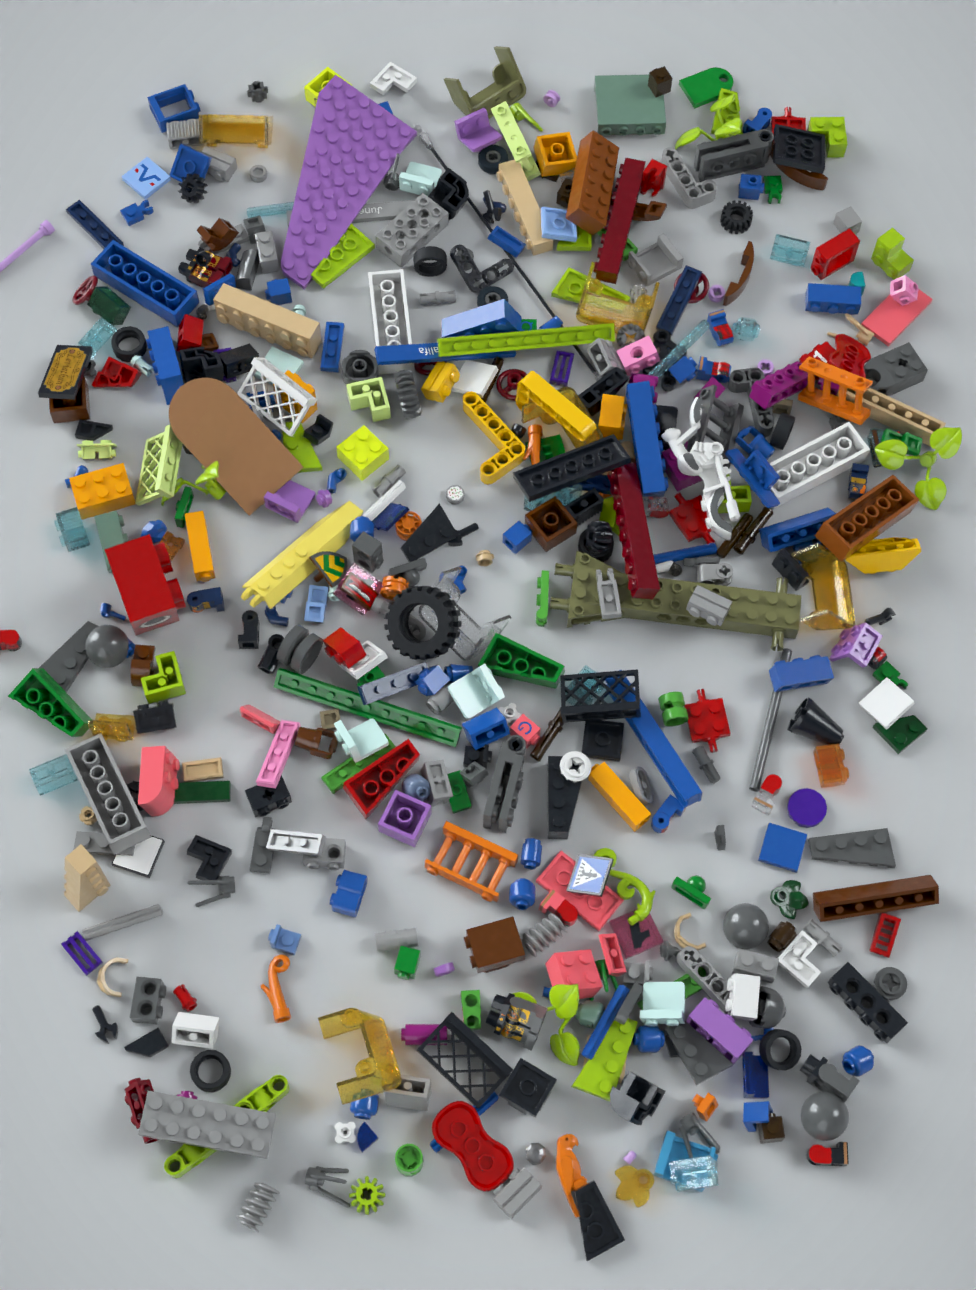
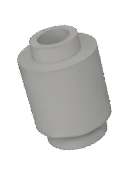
(440, 700)

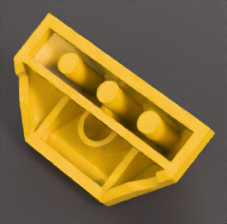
(885, 555)

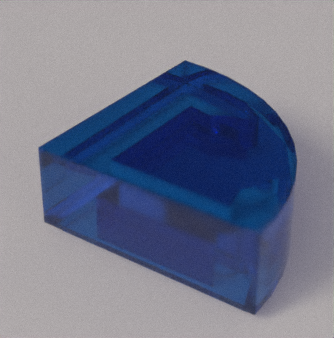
(365, 1137)

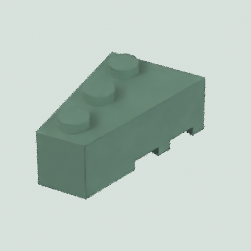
(110, 532)

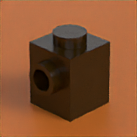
(660, 81)
(564, 193)
(771, 1131)

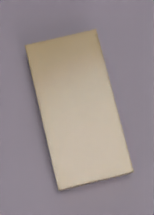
(202, 770)

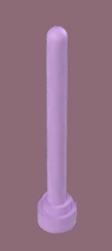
(44, 230)

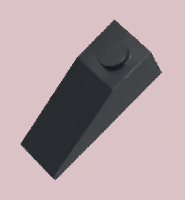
(609, 384)

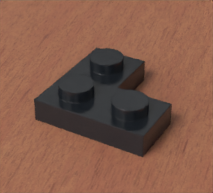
(213, 857)

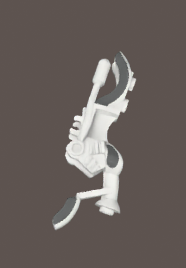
(706, 462)

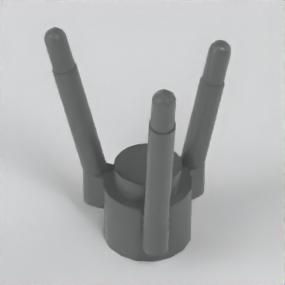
(392, 180)
(225, 884)
(691, 1125)
(317, 1176)

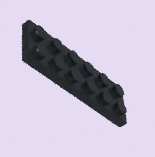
(571, 467)

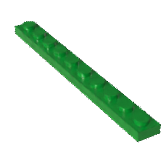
(378, 710)

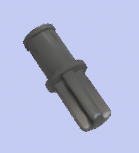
(706, 764)

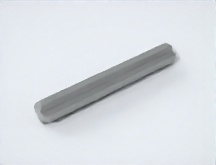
(122, 922)

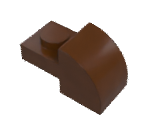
(142, 663)

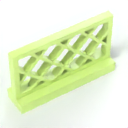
(166, 470)

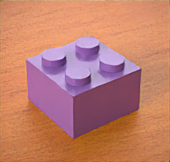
(405, 818)

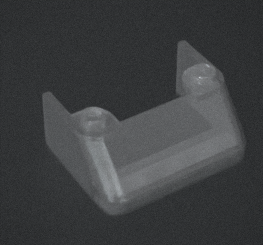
(472, 637)

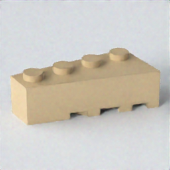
(83, 878)

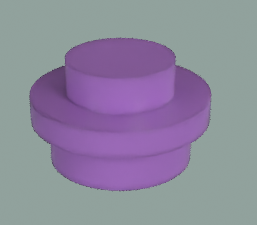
(324, 498)

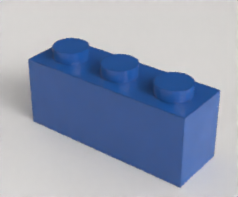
(833, 298)
(801, 673)

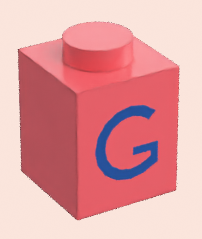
(527, 729)

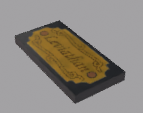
(65, 372)

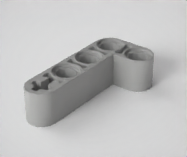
(691, 192)
(707, 981)

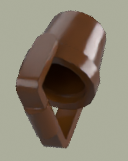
(310, 739)

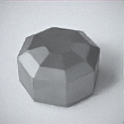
(535, 1153)

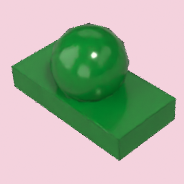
(692, 890)

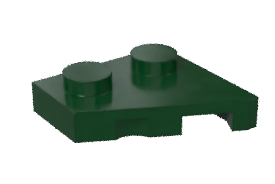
(902, 732)

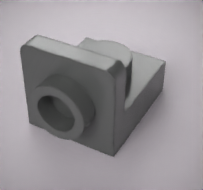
(254, 225)
(473, 774)

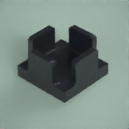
(527, 1088)

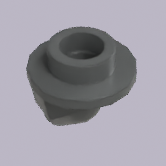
(668, 951)

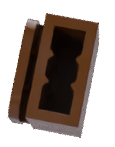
(494, 945)

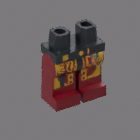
(205, 275)

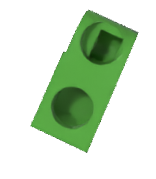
(471, 1008)

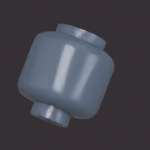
(416, 787)

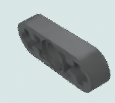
(629, 1003)

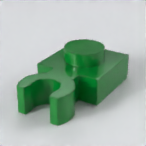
(773, 187)
(891, 673)

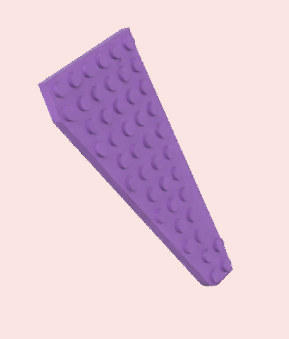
(343, 164)

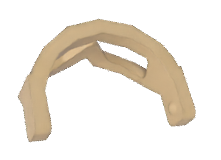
(679, 939)
(101, 977)

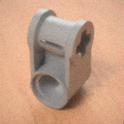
(714, 574)

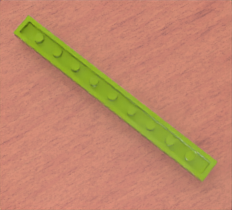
(524, 339)

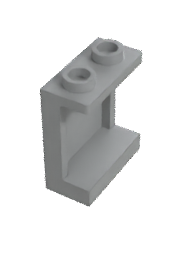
(656, 261)

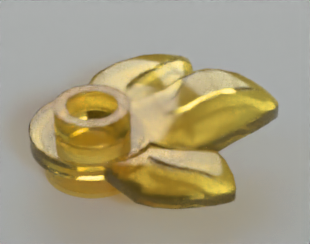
(631, 1187)

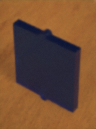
(389, 516)

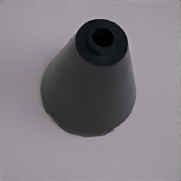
(815, 724)

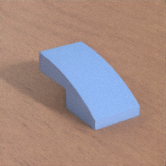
(316, 604)

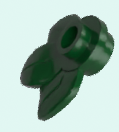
(792, 898)

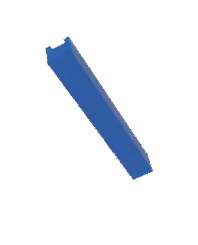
(660, 750)

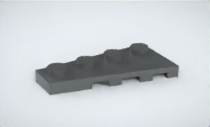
(69, 658)
(862, 847)

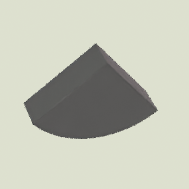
(720, 837)

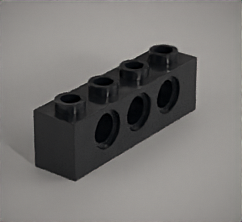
(865, 991)

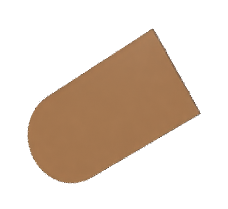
(224, 429)

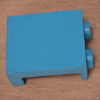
(675, 1149)

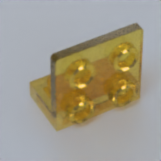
(113, 726)

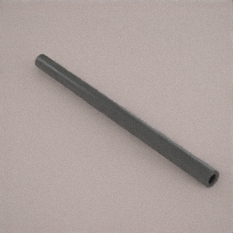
(768, 732)

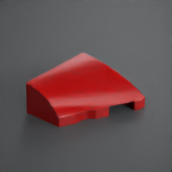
(116, 375)

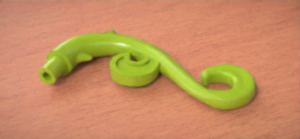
(629, 880)

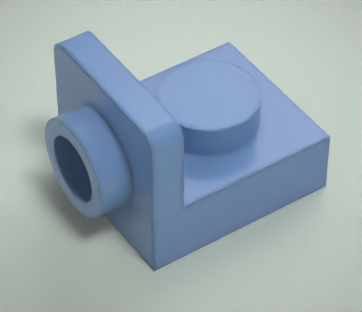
(284, 940)

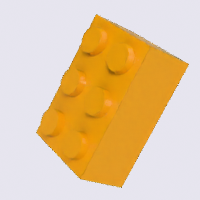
(102, 491)

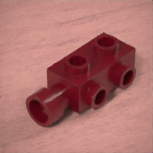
(138, 1091)

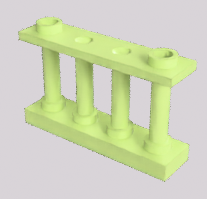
(515, 140)

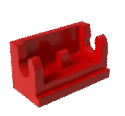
(653, 177)
(189, 332)

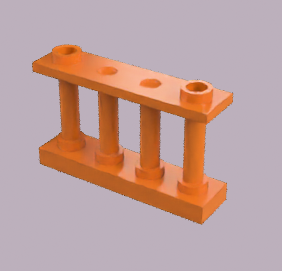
(830, 403)
(470, 842)

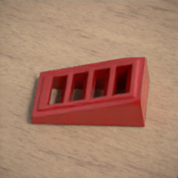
(889, 918)

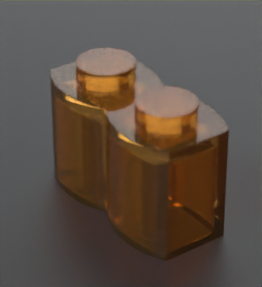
(830, 765)

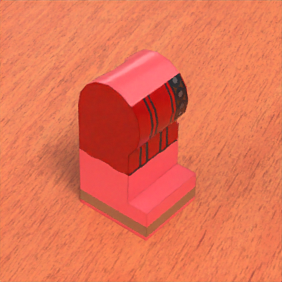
(560, 907)

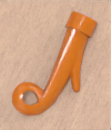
(533, 450)
(275, 995)

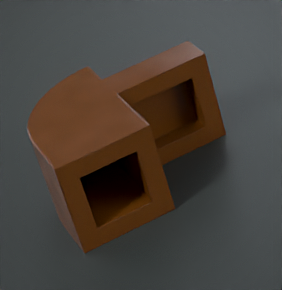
(219, 235)

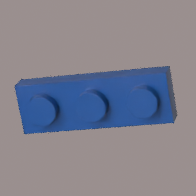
(332, 347)

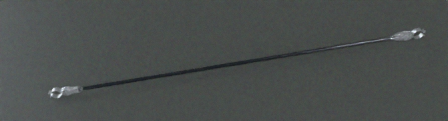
(423, 137)

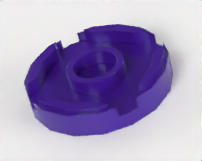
(806, 807)

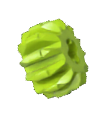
(374, 1196)

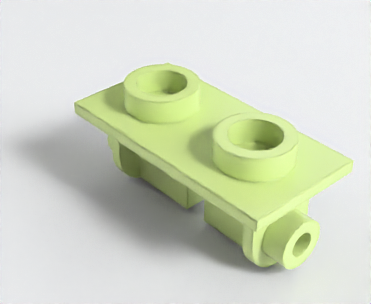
(89, 450)

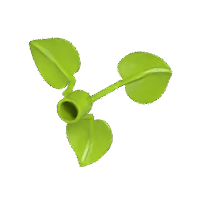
(729, 127)
(945, 442)
(212, 486)
(565, 1002)

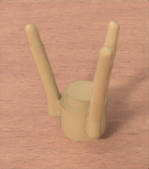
(864, 335)

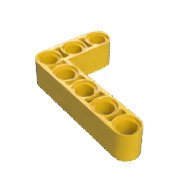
(538, 390)
(496, 436)

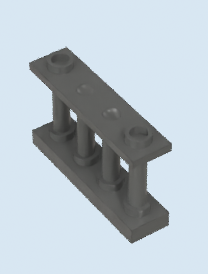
(729, 424)

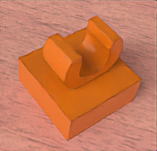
(705, 1106)

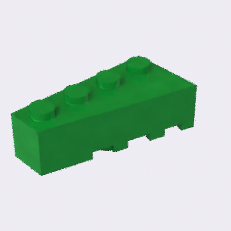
(520, 663)
(50, 702)

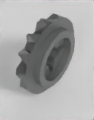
(629, 329)
(897, 978)

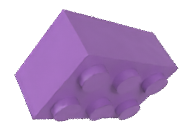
(720, 1030)

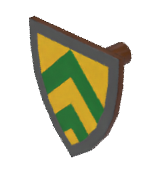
(330, 567)

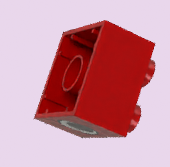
(141, 580)

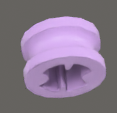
(551, 98)
(716, 288)
(766, 363)

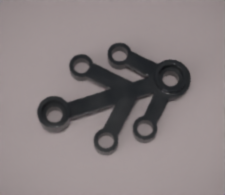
(663, 344)

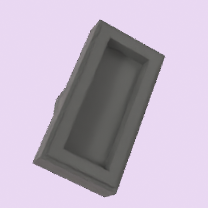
(409, 571)

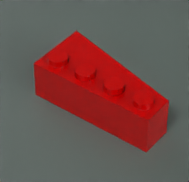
(378, 779)

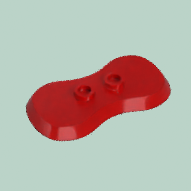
(849, 355)
(462, 1133)

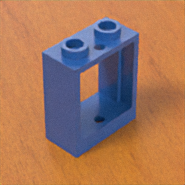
(169, 97)

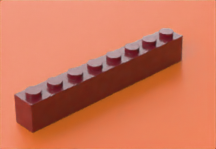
(620, 221)
(633, 532)

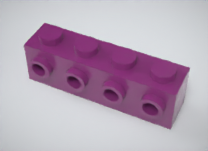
(779, 385)

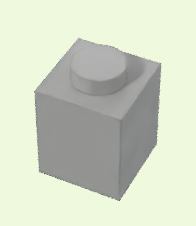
(847, 219)

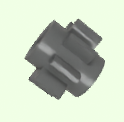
(257, 91)

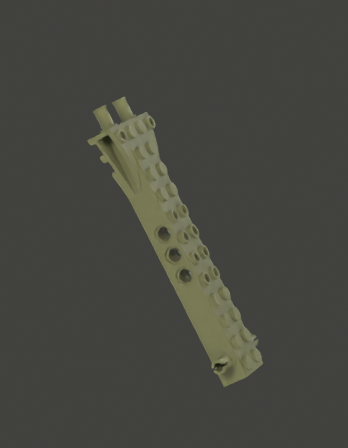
(751, 610)

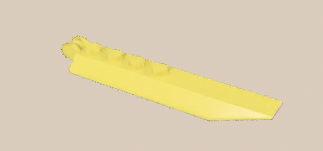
(293, 564)

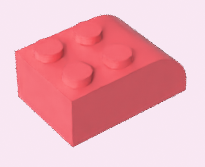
(157, 780)

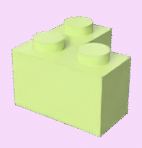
(369, 394)

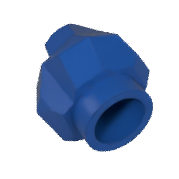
(155, 529)

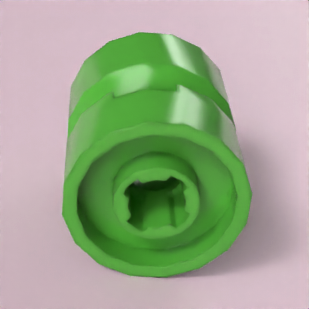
(674, 712)
(409, 1159)

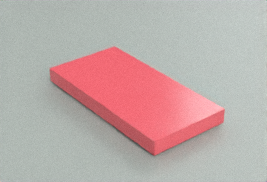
(892, 318)
(590, 908)

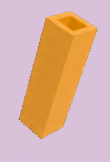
(199, 546)
(619, 796)

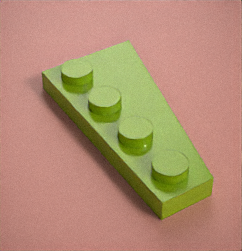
(348, 251)
(571, 287)
(607, 1064)

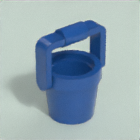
(758, 443)

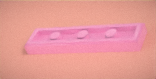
(278, 754)

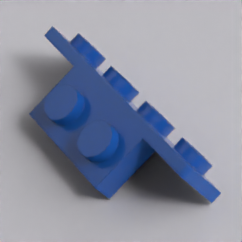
(757, 474)

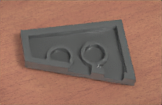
(697, 1053)

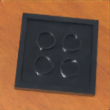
(799, 149)

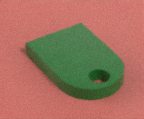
(705, 86)

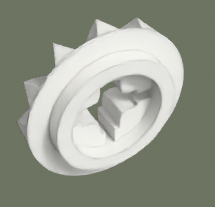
(577, 758)

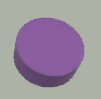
(444, 969)

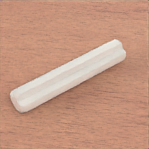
(385, 500)

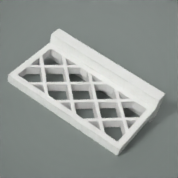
(286, 385)

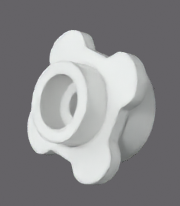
(514, 714)
(349, 1137)

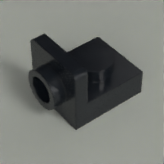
(319, 431)
(481, 756)

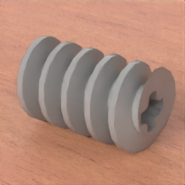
(543, 933)
(257, 1206)

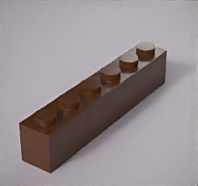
(875, 898)

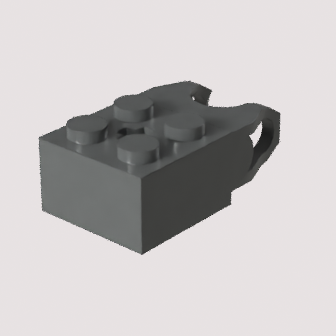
(896, 369)

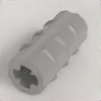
(394, 939)

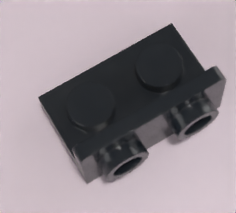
(154, 718)

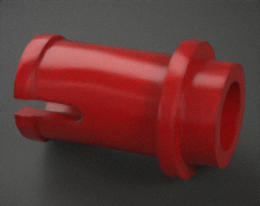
(187, 1001)

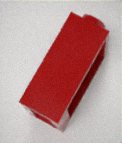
(835, 254)

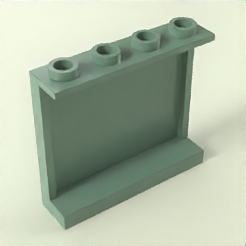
(628, 106)

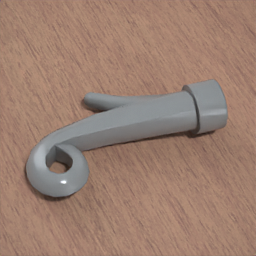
(380, 606)

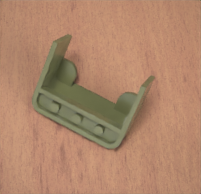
(507, 86)

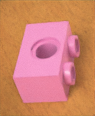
(642, 347)

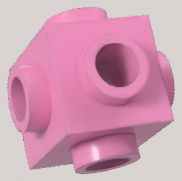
(904, 290)

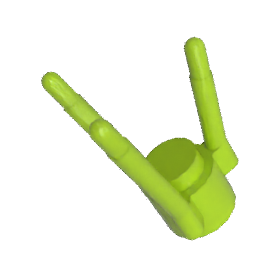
(520, 113)

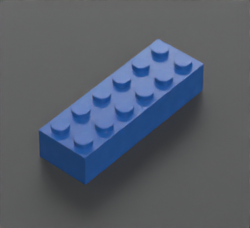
(144, 283)
(645, 439)

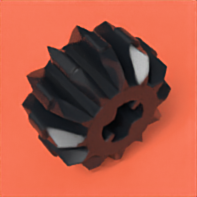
(195, 182)
(599, 536)

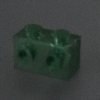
(108, 305)

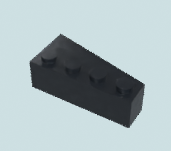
(561, 799)

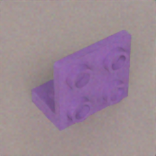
(476, 131)
(290, 500)
(857, 644)

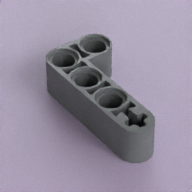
(745, 379)

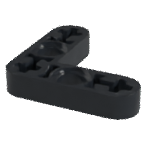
(476, 274)

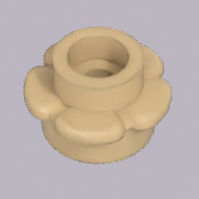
(484, 558)
(84, 818)

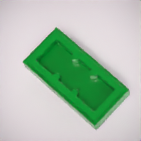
(183, 506)
(460, 799)

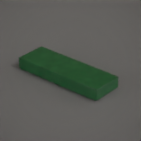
(203, 792)

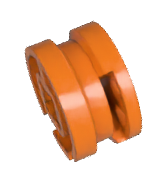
(407, 525)
(392, 587)

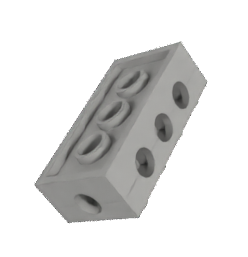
(411, 230)

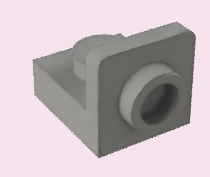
(637, 973)

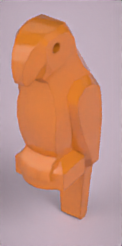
(569, 1168)

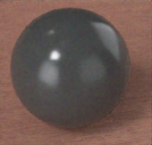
(107, 646)
(745, 926)
(824, 1116)

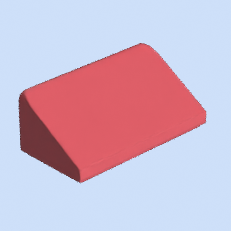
(259, 718)
(612, 954)

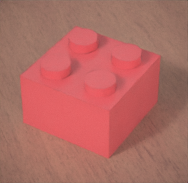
(575, 968)

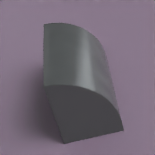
(247, 269)

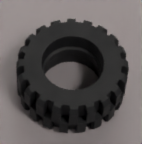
(399, 627)

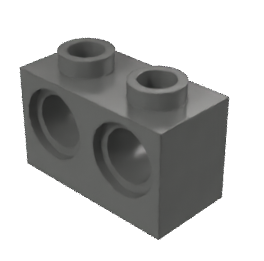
(368, 552)
(142, 1000)

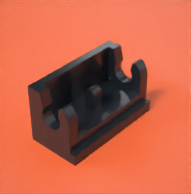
(238, 360)

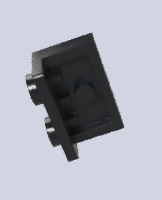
(790, 569)

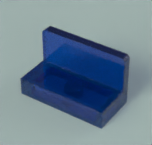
(754, 1076)

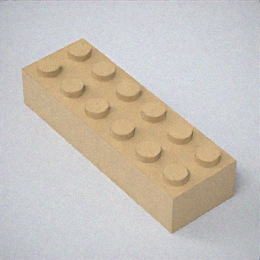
(267, 321)

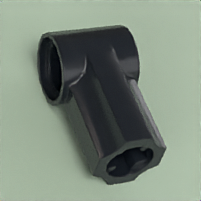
(269, 659)

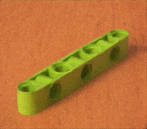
(260, 1099)

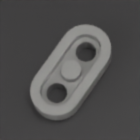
(641, 785)

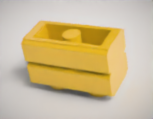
(440, 381)

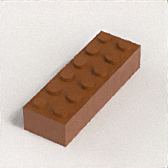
(592, 183)
(866, 518)

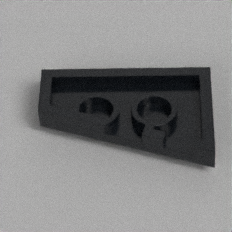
(430, 535)
(596, 1221)

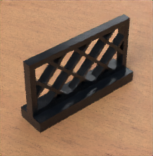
(605, 710)
(479, 1049)

